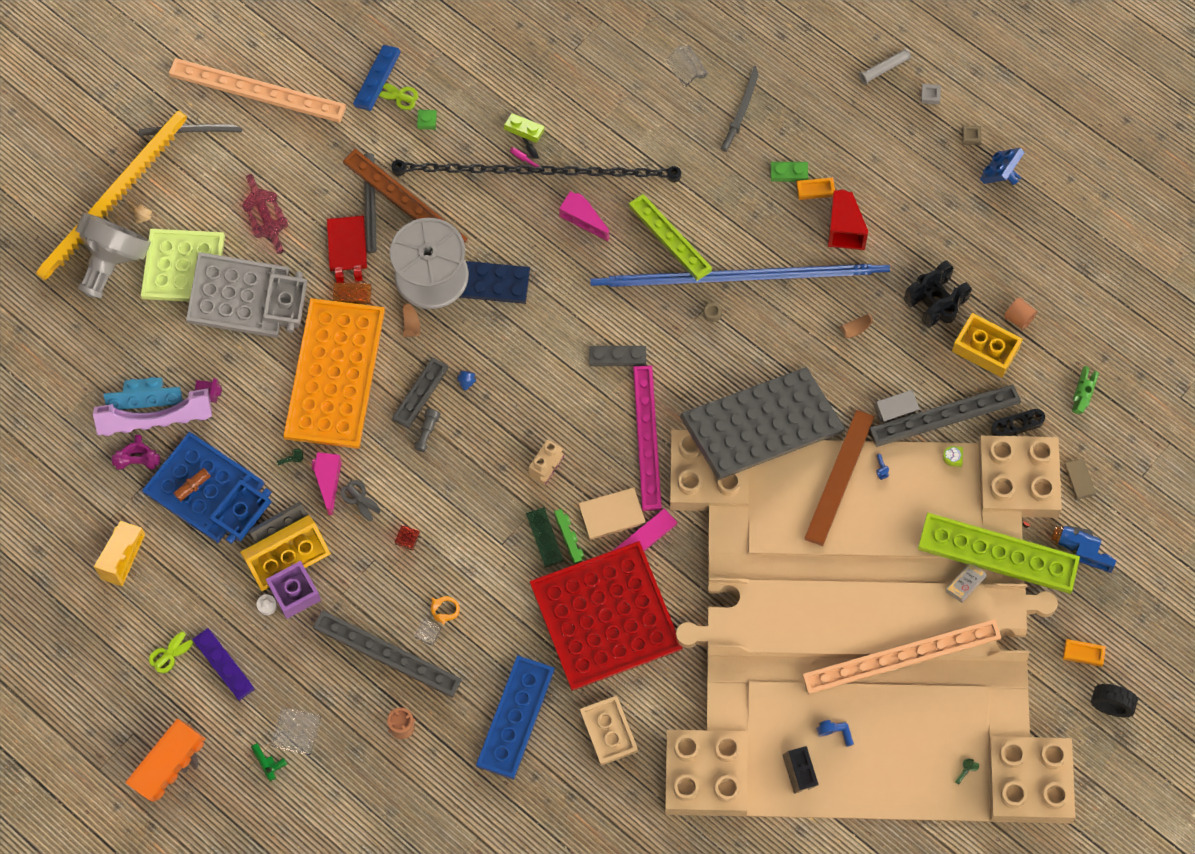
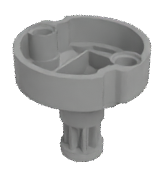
(108, 247)

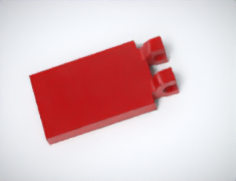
(347, 246)

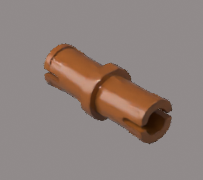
(191, 484)

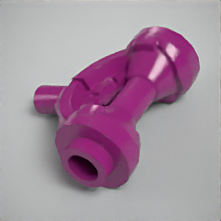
(149, 458)

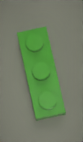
(569, 537)

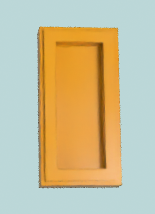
(815, 188)
(1084, 652)

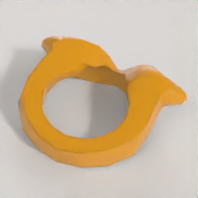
(444, 617)

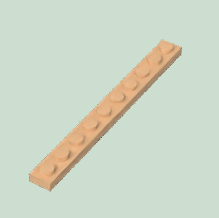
(257, 90)
(901, 656)

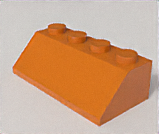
(166, 760)

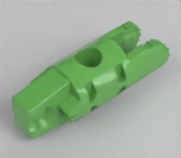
(1084, 390)

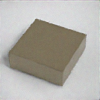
(971, 135)

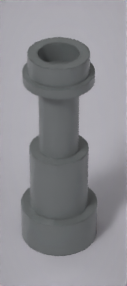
(431, 417)

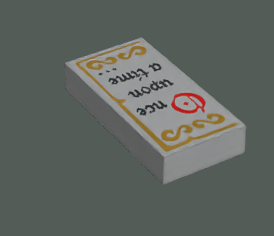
(966, 582)

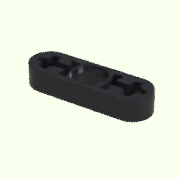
(1033, 424)

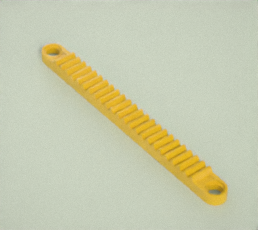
(115, 192)

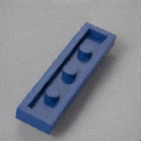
(377, 77)

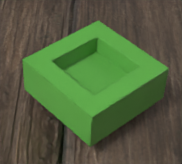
(427, 119)

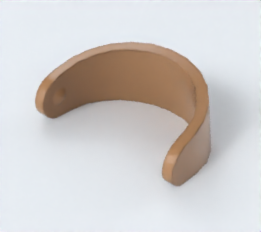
(411, 321)
(856, 326)

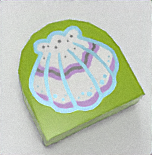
(953, 456)

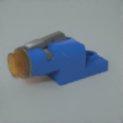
(1085, 546)

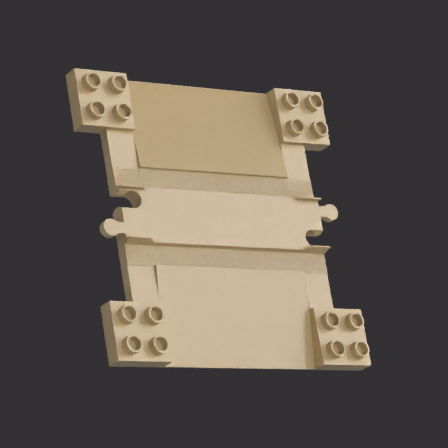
(856, 598)

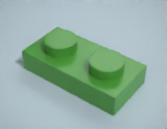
(789, 171)

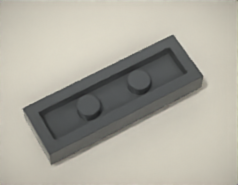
(617, 355)
(278, 522)

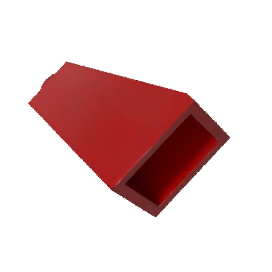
(846, 222)

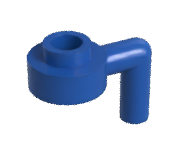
(826, 728)

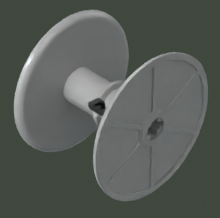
(429, 263)

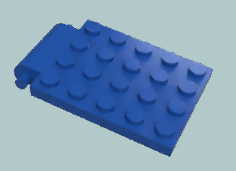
(224, 502)

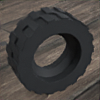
(1114, 700)

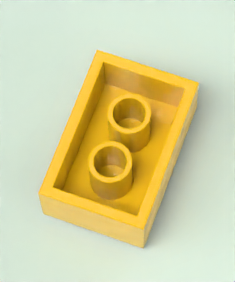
(987, 345)

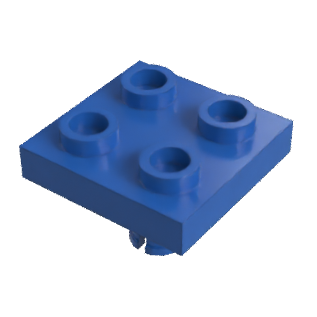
(1002, 167)

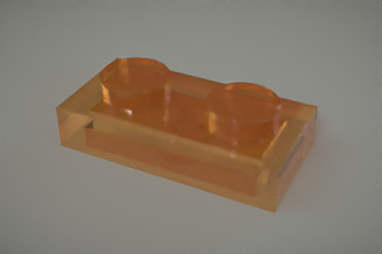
(352, 293)

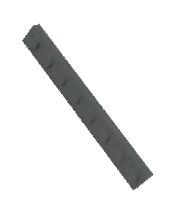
(944, 415)
(387, 654)

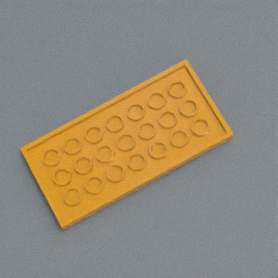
(334, 373)

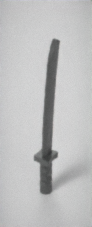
(735, 126)
(194, 128)

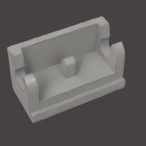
(896, 406)

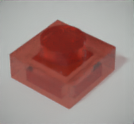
(407, 537)

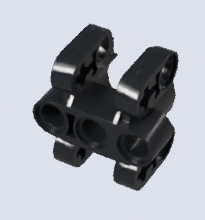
(936, 279)

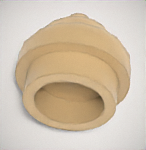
(142, 213)

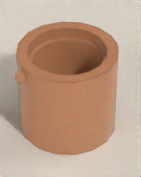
(1020, 313)
(401, 723)

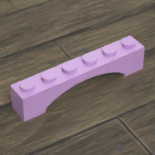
(112, 420)

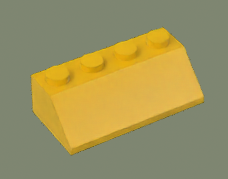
(284, 548)

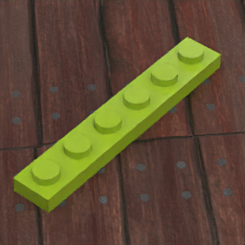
(670, 237)

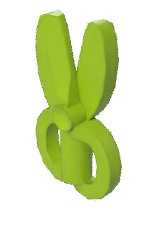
(394, 93)
(174, 649)

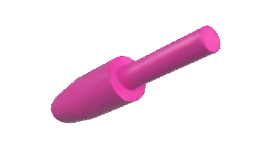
(522, 156)

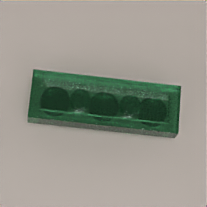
(544, 537)

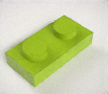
(524, 128)

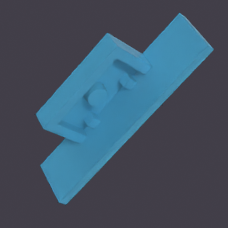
(143, 394)

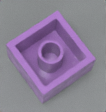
(293, 589)

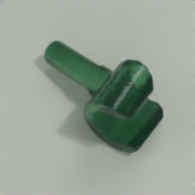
(297, 456)
(968, 765)

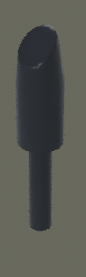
(530, 148)

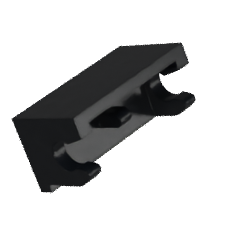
(800, 769)

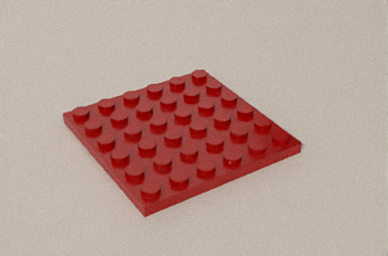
(605, 615)

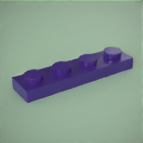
(223, 664)

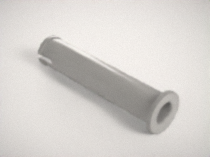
(884, 66)

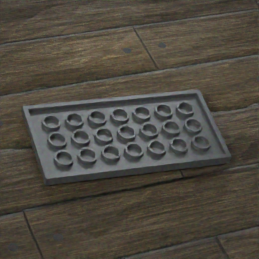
(762, 423)

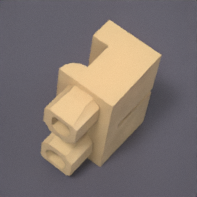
(546, 462)

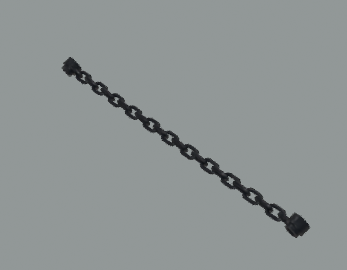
(401, 170)

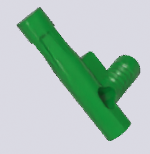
(267, 763)

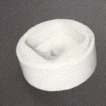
(266, 604)

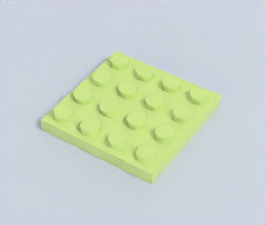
(173, 262)

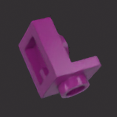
(214, 388)

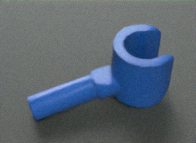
(883, 471)

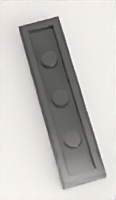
(420, 393)

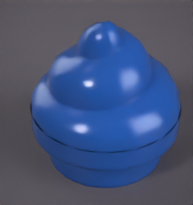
(466, 379)

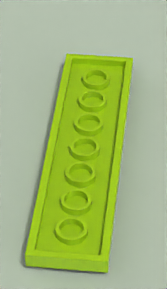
(999, 553)

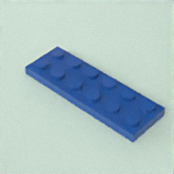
(515, 717)

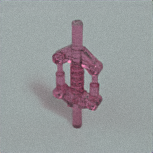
(270, 228)

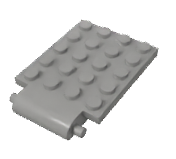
(245, 296)

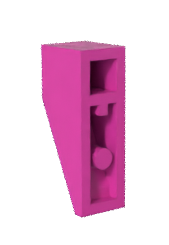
(580, 212)
(327, 472)

